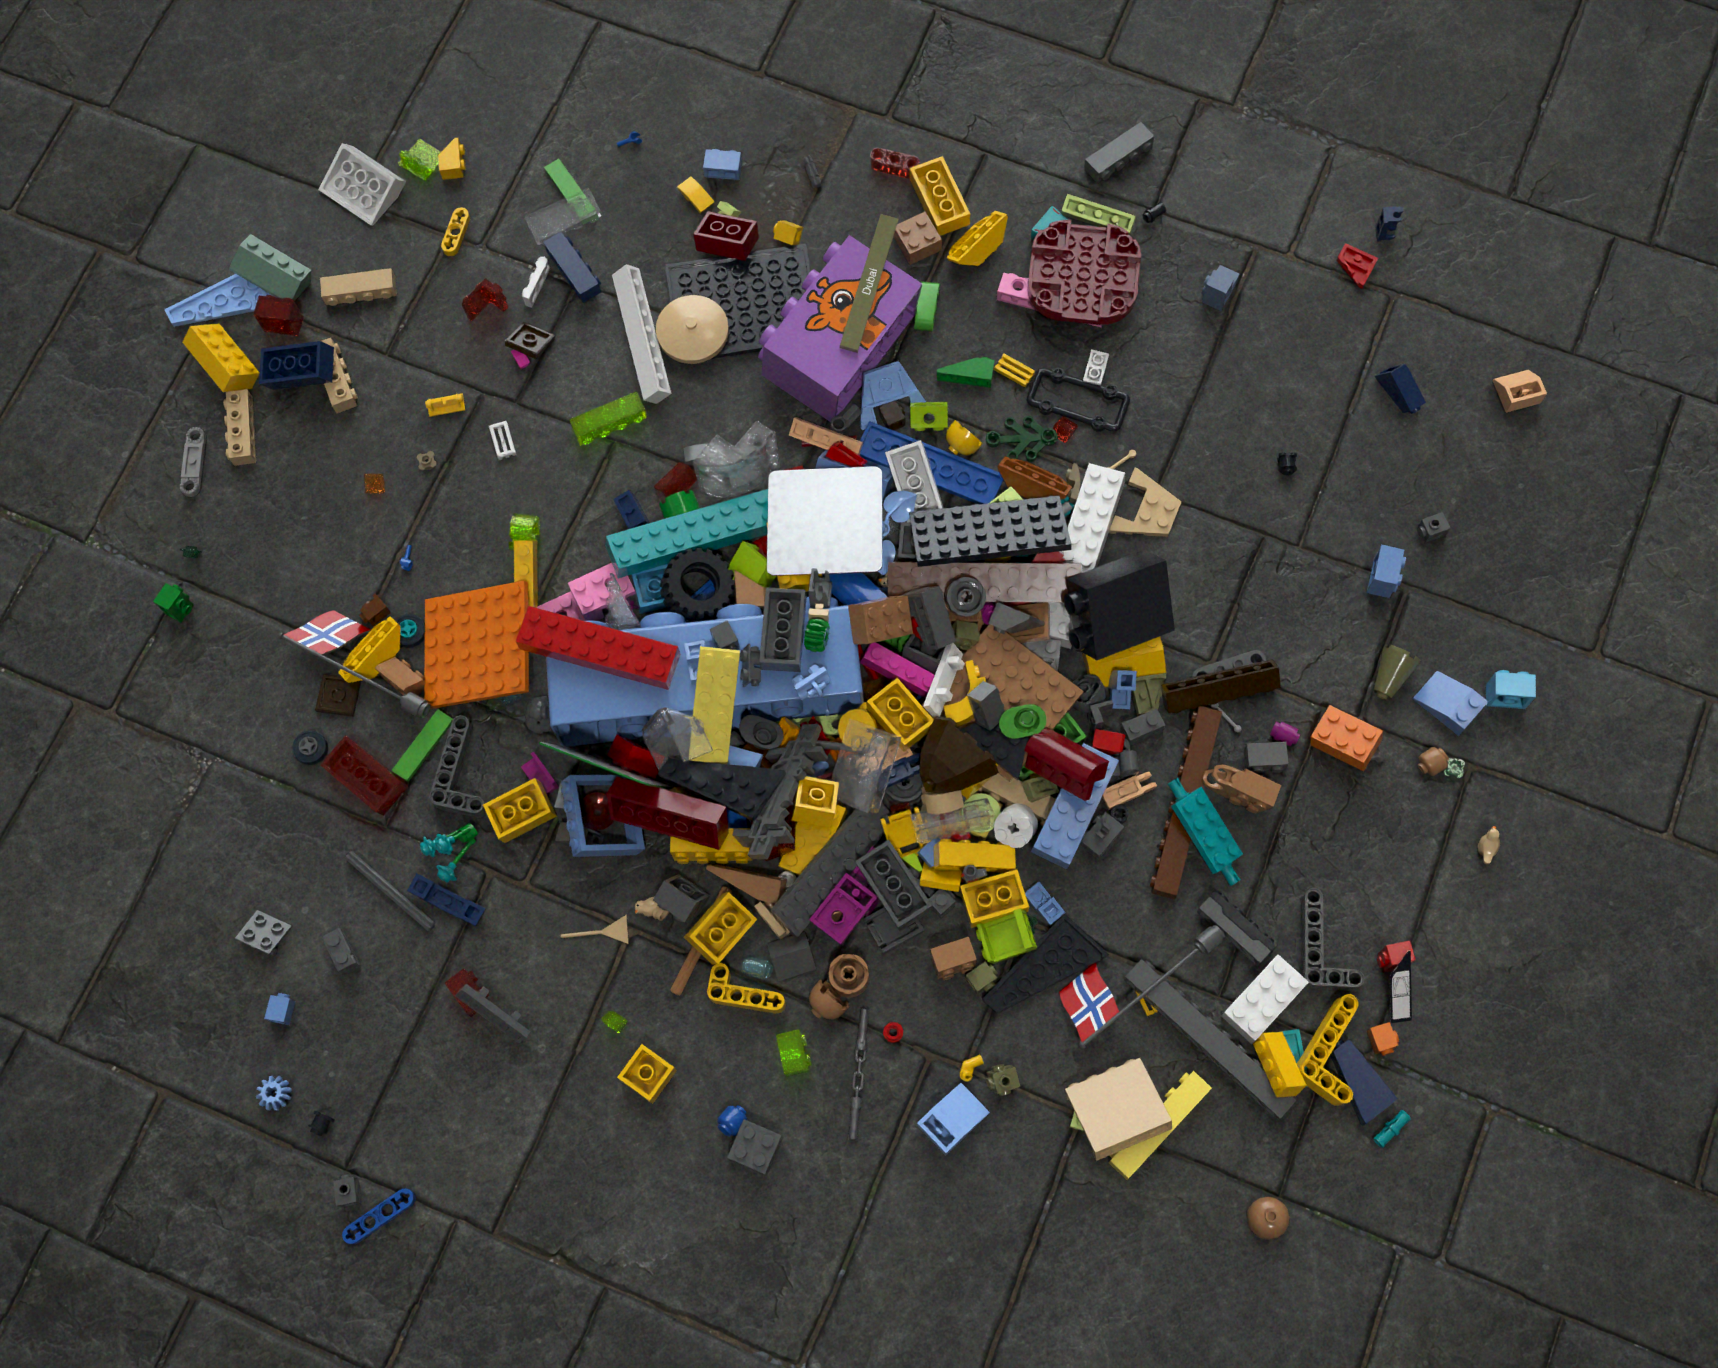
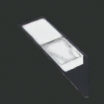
(1401, 991)

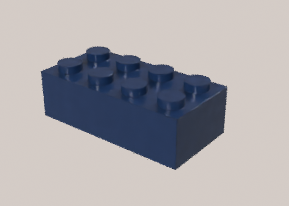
(296, 365)

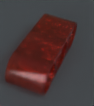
(888, 158)

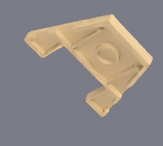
(1155, 512)

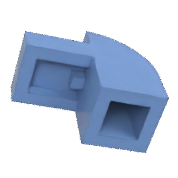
(1120, 686)

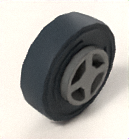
(303, 746)

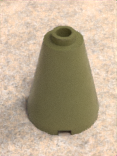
(1393, 671)

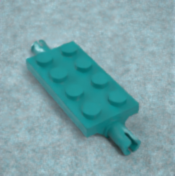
(1206, 830)

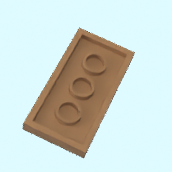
(1040, 611)

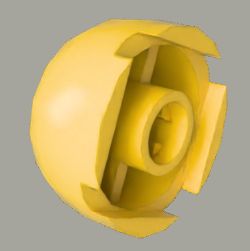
(961, 440)

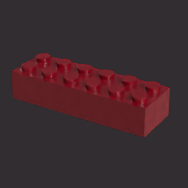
(668, 813)

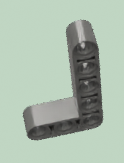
(453, 772)
(1317, 948)

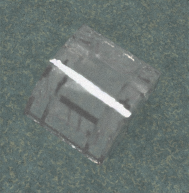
(738, 469)

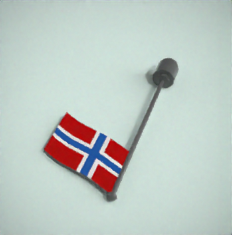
(331, 633)
(1092, 1003)

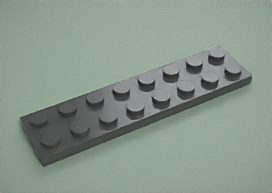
(828, 867)

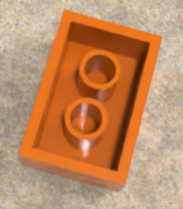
(1346, 738)

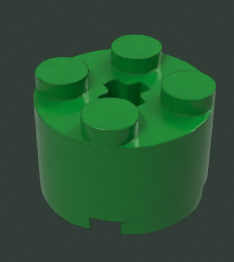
(678, 504)

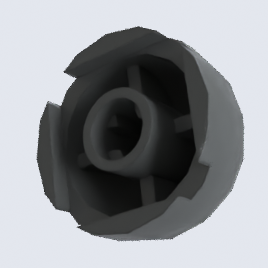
(1093, 693)

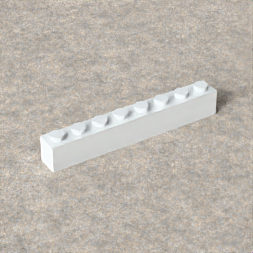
(641, 334)

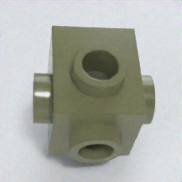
(1002, 1079)

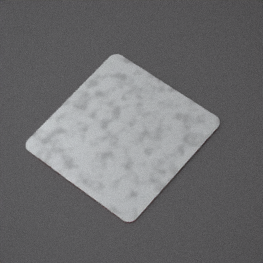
(824, 521)

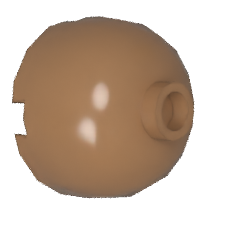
(826, 1001)
(1268, 1218)

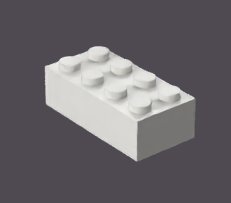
(913, 474)
(1264, 999)

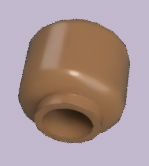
(1433, 761)

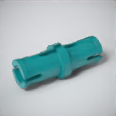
(1391, 1128)

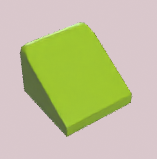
(913, 861)

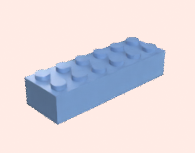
(1070, 819)

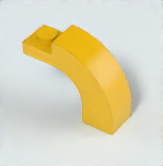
(961, 711)

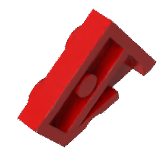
(1356, 264)

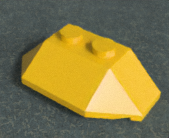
(979, 240)
(375, 648)

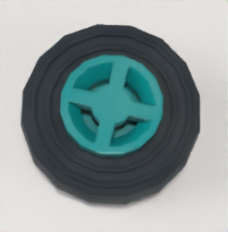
(407, 623)

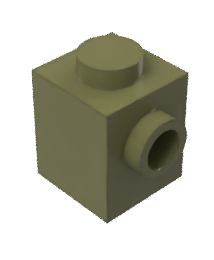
(965, 634)
(982, 978)

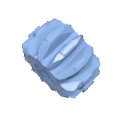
(266, 1092)

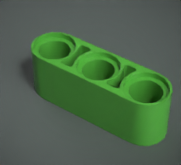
(927, 306)

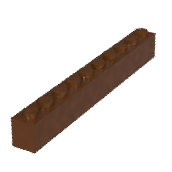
(1177, 840)

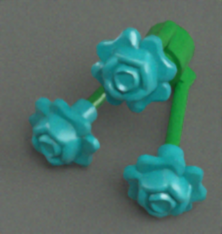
(443, 845)

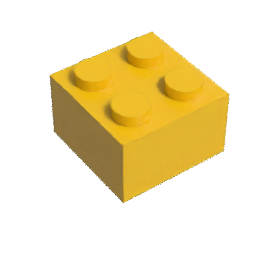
(815, 801)
(647, 1073)

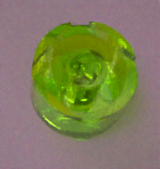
(523, 528)

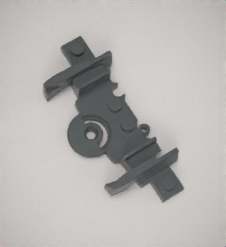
(797, 761)

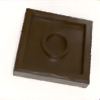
(529, 340)
(337, 696)

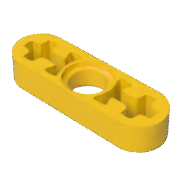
(454, 224)

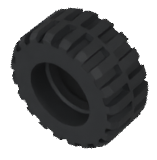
(703, 563)

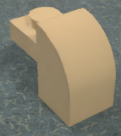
(942, 803)

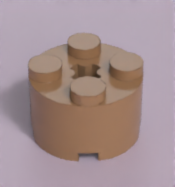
(848, 964)

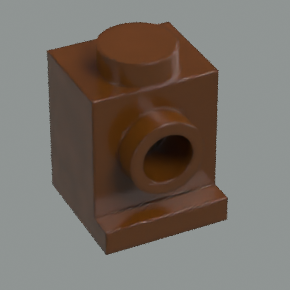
(374, 611)

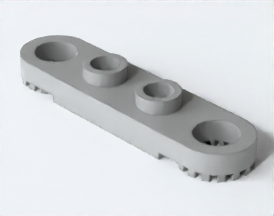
(193, 462)

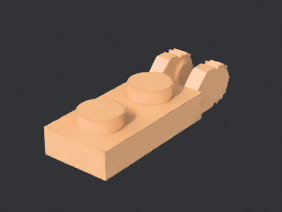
(1127, 790)

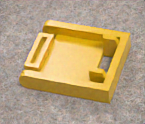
(900, 831)

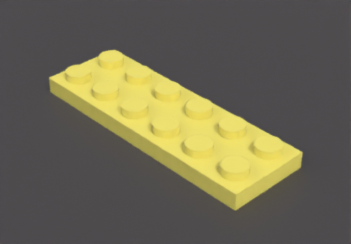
(716, 699)

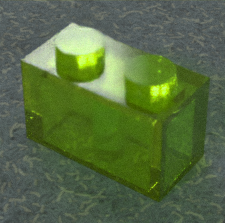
(792, 1053)

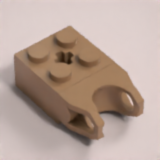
(1243, 787)

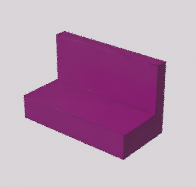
(535, 769)

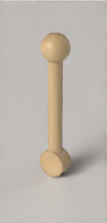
(1132, 453)

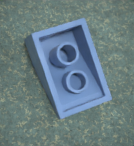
(1450, 701)

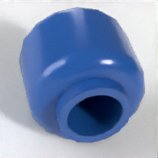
(731, 1120)

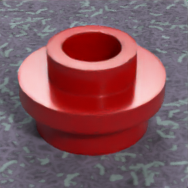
(893, 1025)

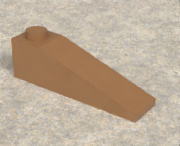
(758, 885)

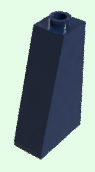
(1369, 1090)

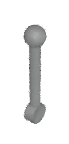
(1237, 728)

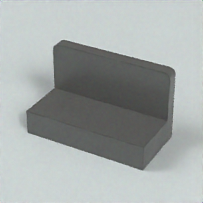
(1096, 713)

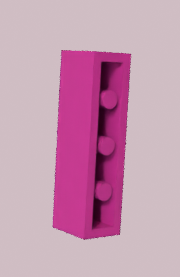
(895, 666)

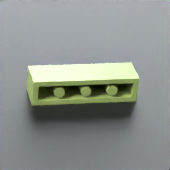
(1096, 214)

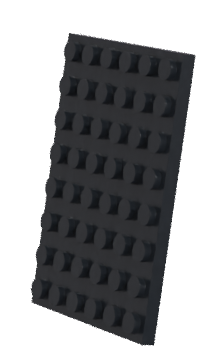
(747, 290)

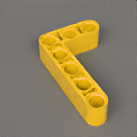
(1324, 1049)

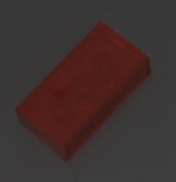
(364, 775)

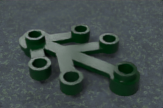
(1024, 437)

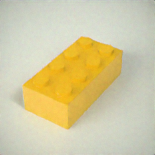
(940, 196)
(221, 357)
(809, 842)
(731, 850)

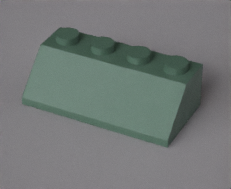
(270, 269)

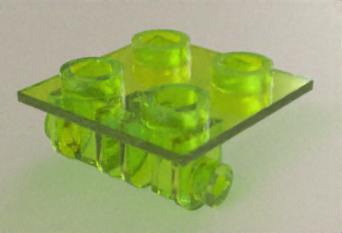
(420, 159)

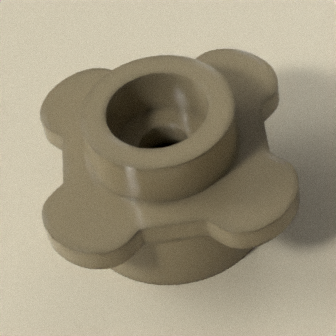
(426, 465)

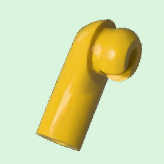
(968, 1067)

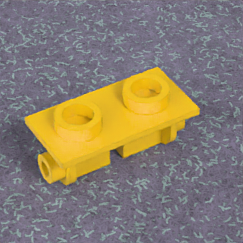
(445, 405)

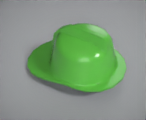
(1022, 721)

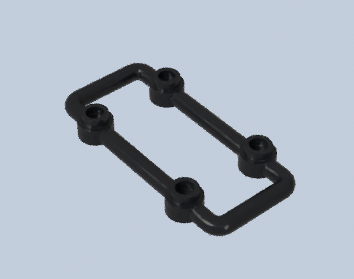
(1097, 423)

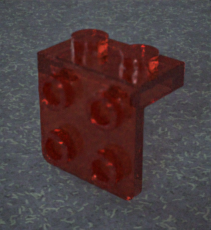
(481, 296)

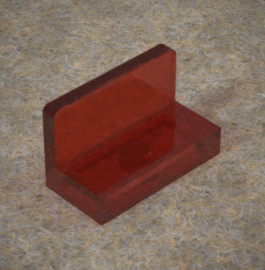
(678, 479)

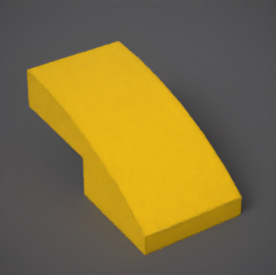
(695, 194)

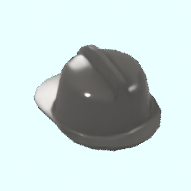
(761, 732)

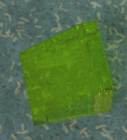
(614, 1021)

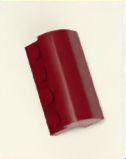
(1065, 763)

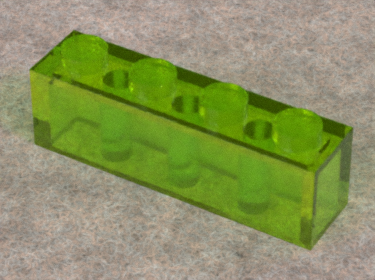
(608, 418)

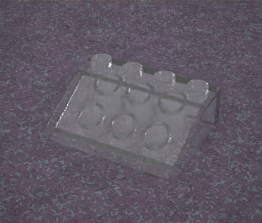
(864, 766)

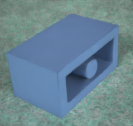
(722, 164)

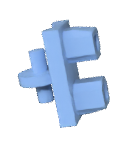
(813, 683)

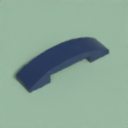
(446, 900)

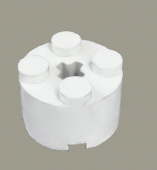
(1025, 829)

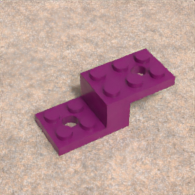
(850, 897)

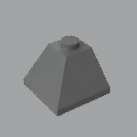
(1012, 620)

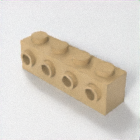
(339, 391)
(240, 427)

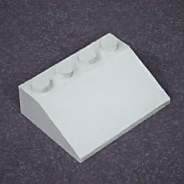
(361, 184)

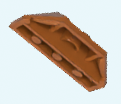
(1032, 480)

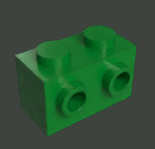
(174, 602)

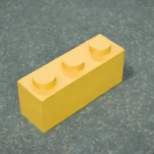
(1279, 1064)

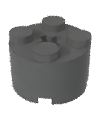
(973, 590)

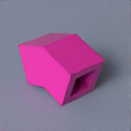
(521, 359)

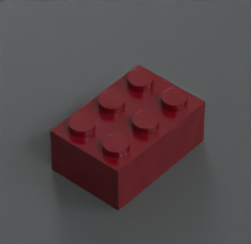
(726, 235)

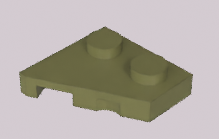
(1147, 693)

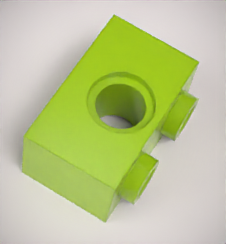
(938, 409)

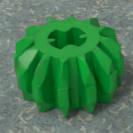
(816, 635)

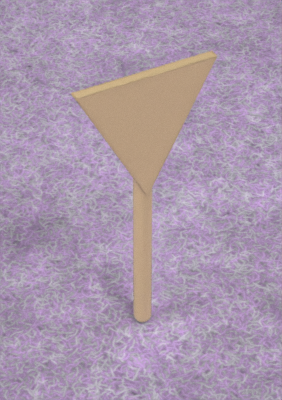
(617, 930)

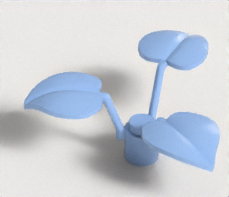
(898, 506)

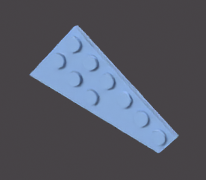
(220, 300)

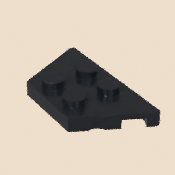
(1006, 751)

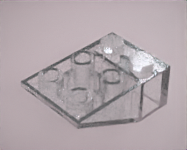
(620, 613)

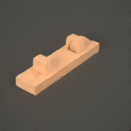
(821, 436)

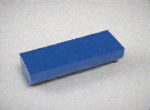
(854, 588)

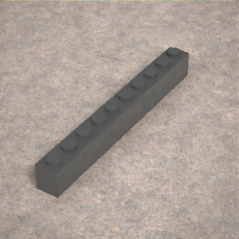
(1208, 1038)

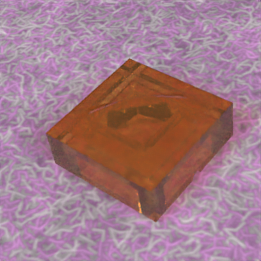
(374, 483)

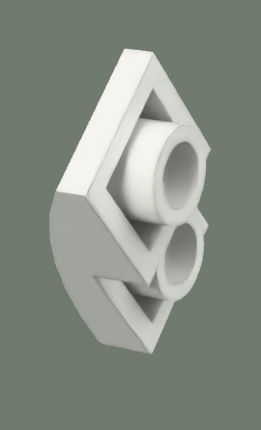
(1096, 367)

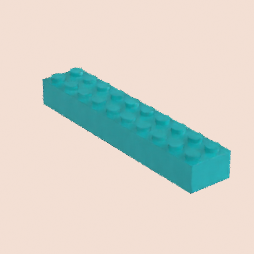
(702, 528)

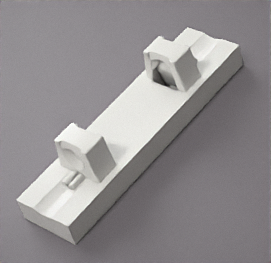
(943, 679)

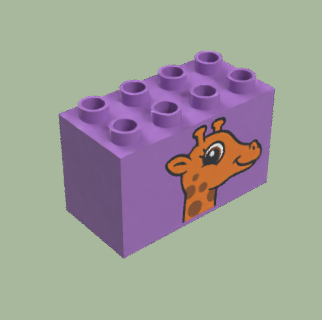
(805, 349)

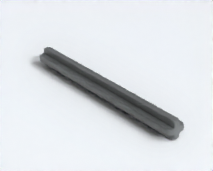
(390, 891)

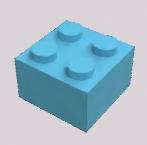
(1511, 689)

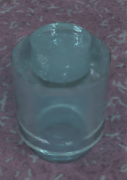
(757, 968)

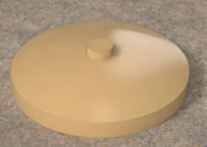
(692, 329)

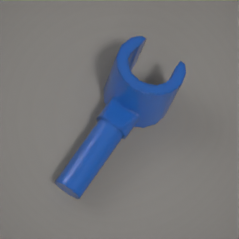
(632, 138)
(407, 564)

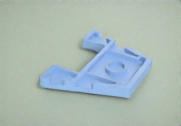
(884, 386)

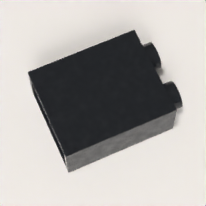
(1119, 605)

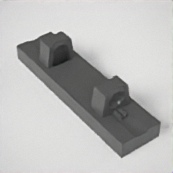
(492, 1013)

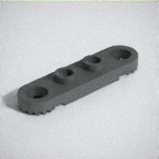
(1233, 662)

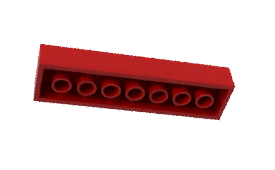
(598, 647)

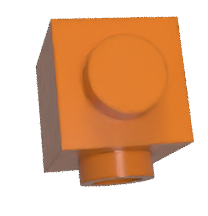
(1383, 1039)

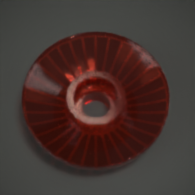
(589, 805)

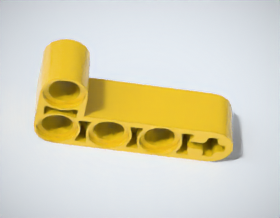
(747, 993)

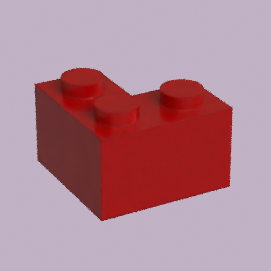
(632, 757)

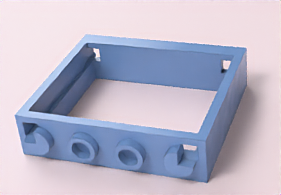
(574, 824)

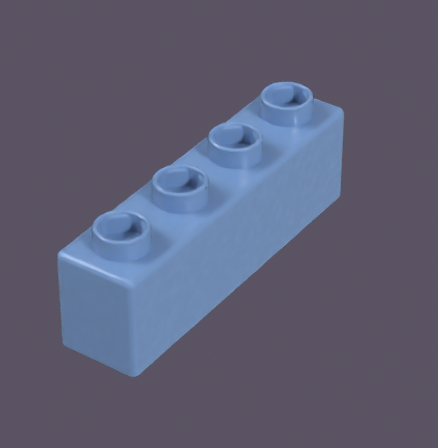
(596, 705)

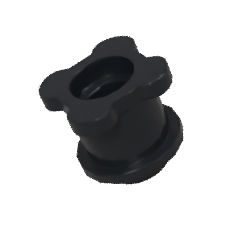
(1287, 463)
(320, 1123)

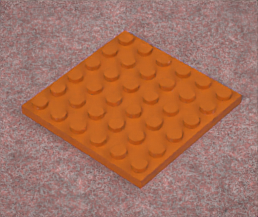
(473, 645)

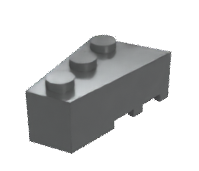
(931, 616)

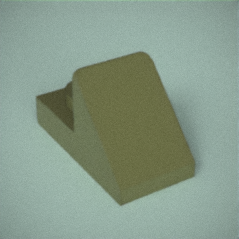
(1039, 788)

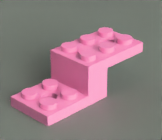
(588, 595)

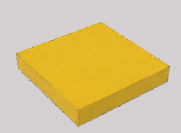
(940, 879)

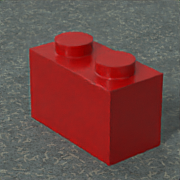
(1392, 954)

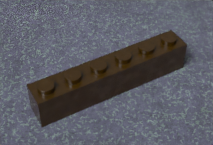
(1220, 686)

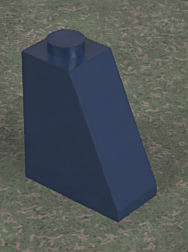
(1401, 388)

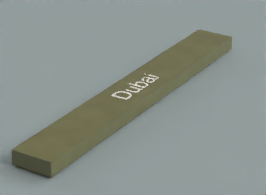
(869, 283)

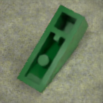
(969, 372)

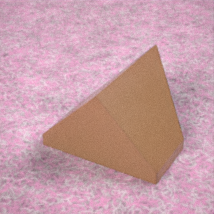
(748, 591)

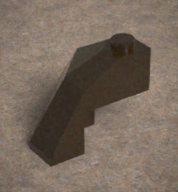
(953, 759)

